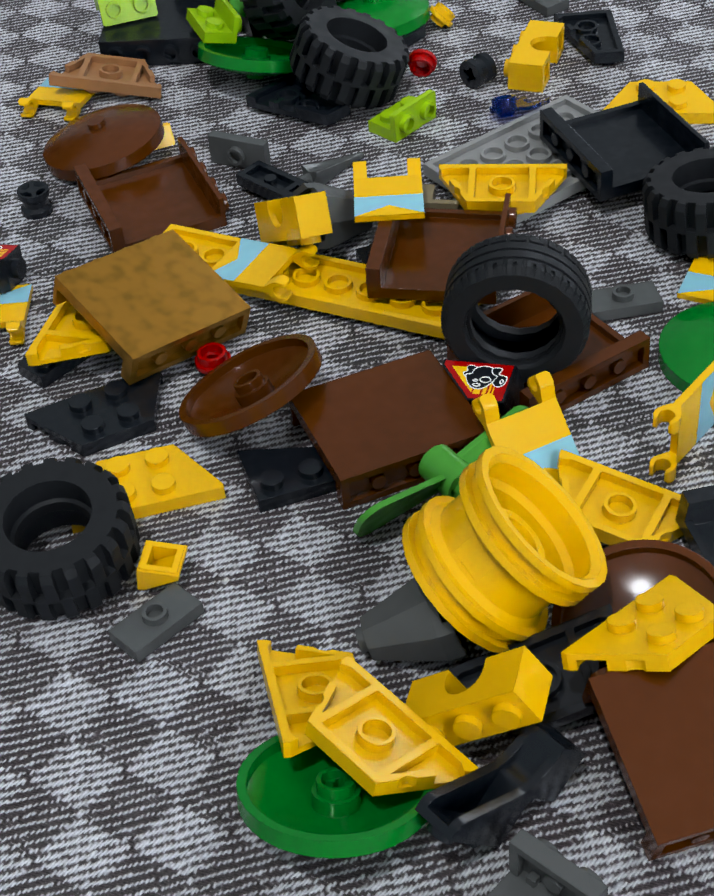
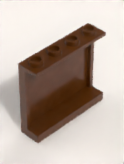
(151, 197)
(415, 255)
(601, 364)
(382, 423)
(664, 747)

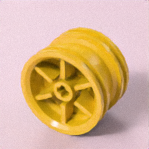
(503, 550)

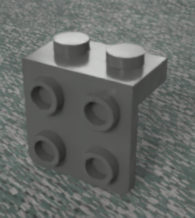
(541, 870)

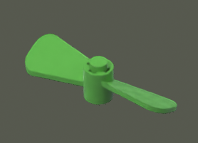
(441, 472)

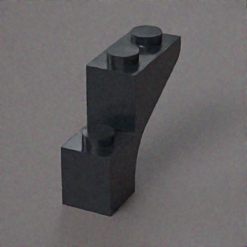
(490, 800)

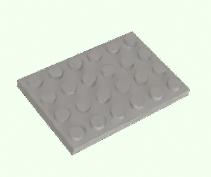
(517, 144)

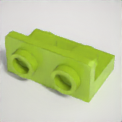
(124, 11)
(215, 24)
(404, 116)

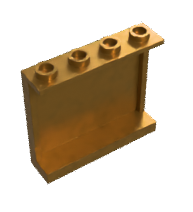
(154, 303)

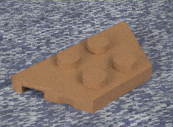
(108, 74)

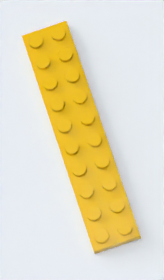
(331, 288)

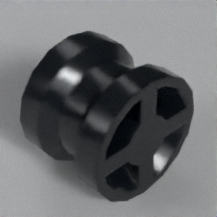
(478, 70)
(35, 200)

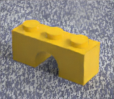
(531, 57)
(294, 219)
(503, 698)

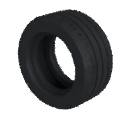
(525, 265)

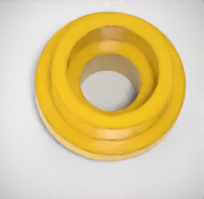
(441, 15)

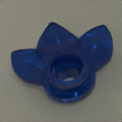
(507, 105)

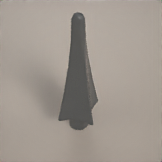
(327, 170)

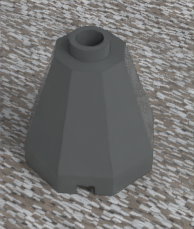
(341, 214)
(409, 629)

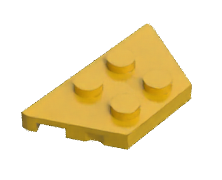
(681, 95)
(486, 184)
(65, 337)
(161, 481)
(617, 503)
(649, 632)
(295, 688)
(380, 737)

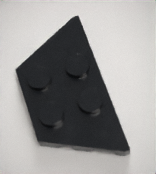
(101, 415)
(567, 687)

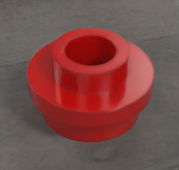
(422, 62)
(210, 356)

